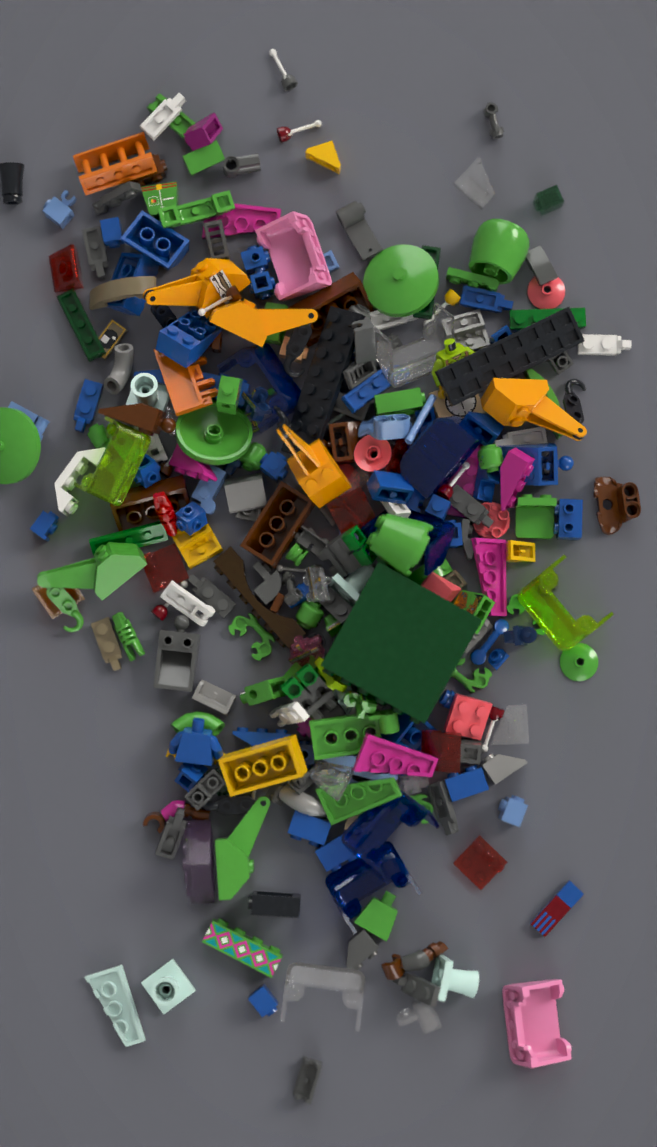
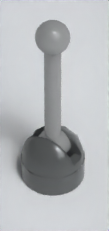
(280, 568)

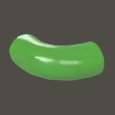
(211, 722)

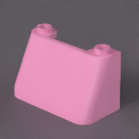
(294, 255)
(534, 1023)

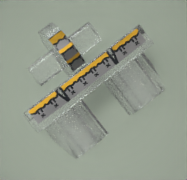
(317, 583)

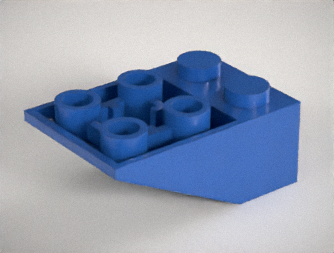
(187, 338)

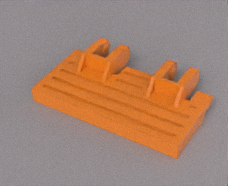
(183, 384)

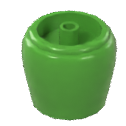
(498, 250)

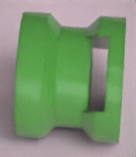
(296, 554)

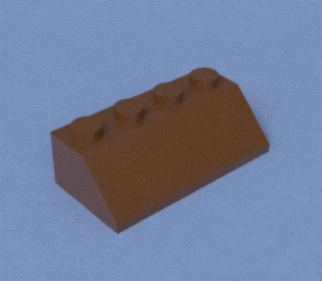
(340, 294)
(139, 506)
(278, 524)

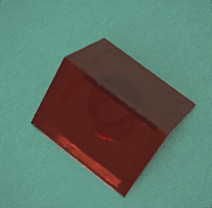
(66, 269)

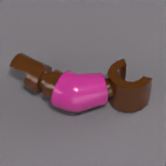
(170, 810)

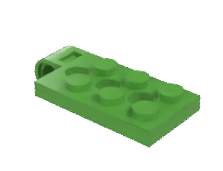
(382, 721)

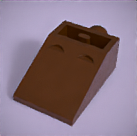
(146, 418)
(346, 444)

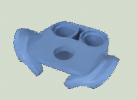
(386, 427)

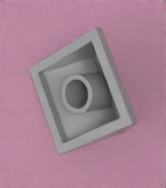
(245, 493)

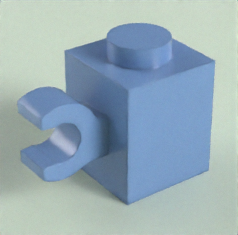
(59, 211)

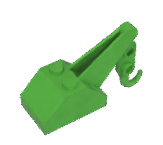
(104, 573)

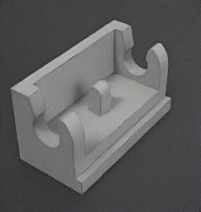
(214, 697)

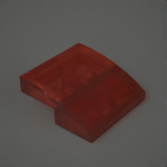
(444, 747)

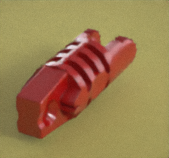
(165, 513)

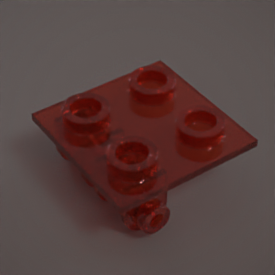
(397, 453)
(351, 510)
(163, 567)
(480, 862)

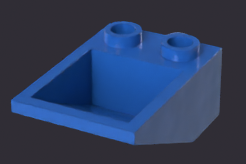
(542, 462)

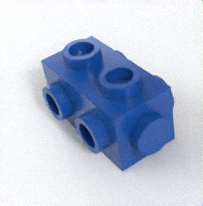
(274, 466)

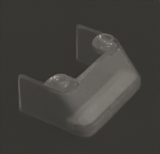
(417, 357)
(325, 977)

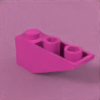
(192, 468)
(512, 476)

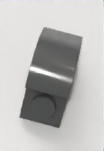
(271, 586)

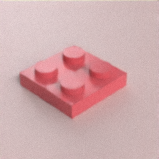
(467, 716)

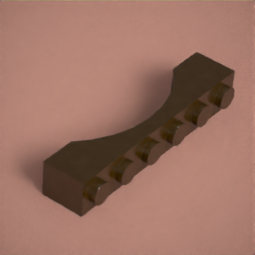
(233, 567)

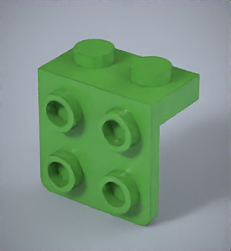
(535, 517)

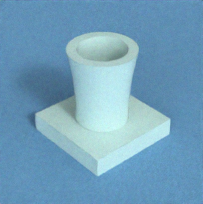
(147, 391)
(353, 585)
(175, 979)
(454, 980)

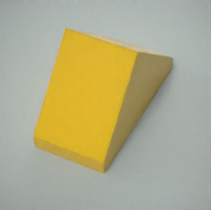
(325, 155)
(520, 551)

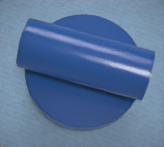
(497, 658)

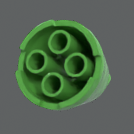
(399, 541)

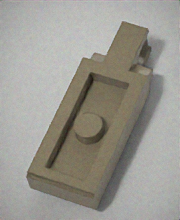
(108, 642)

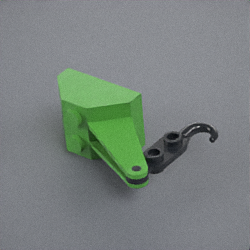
(234, 851)

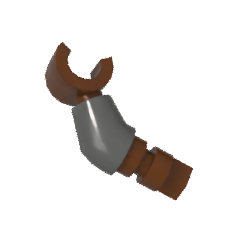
(412, 962)

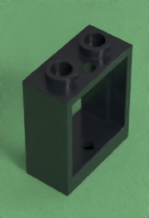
(275, 904)

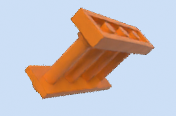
(117, 173)

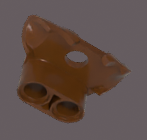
(612, 519)

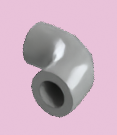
(121, 369)
(302, 803)

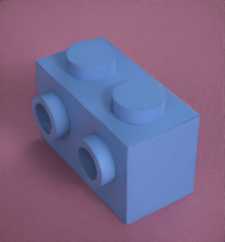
(512, 810)

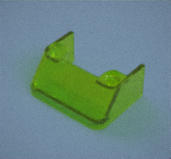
(117, 463)
(552, 615)

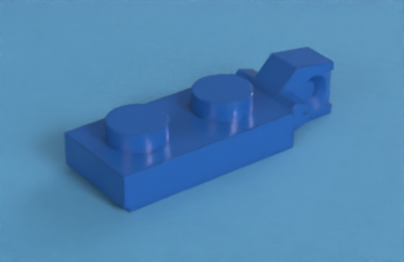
(484, 300)
(87, 404)

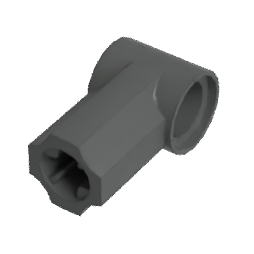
(243, 165)

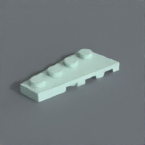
(115, 995)

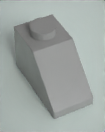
(501, 766)

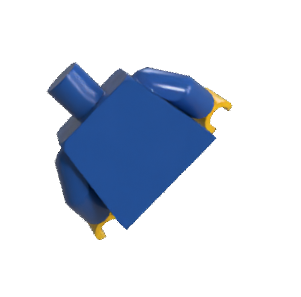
(195, 745)

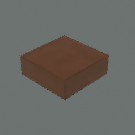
(277, 603)

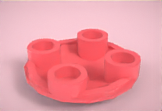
(500, 524)

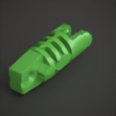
(127, 636)

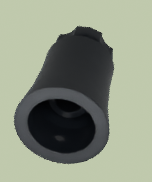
(12, 182)

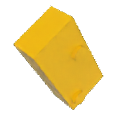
(262, 765)

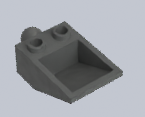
(175, 661)

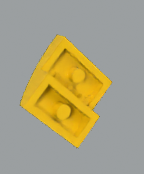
(197, 547)

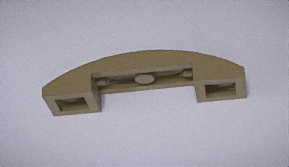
(119, 290)

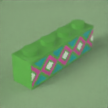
(242, 947)

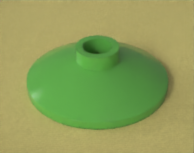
(569, 664)

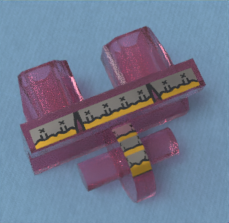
(304, 648)

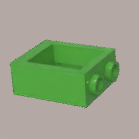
(399, 402)

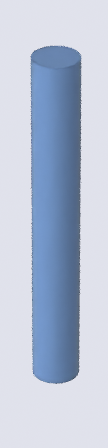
(420, 419)

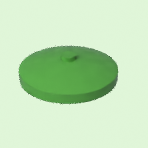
(401, 280)
(214, 435)
(18, 445)

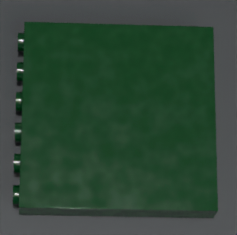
(400, 644)

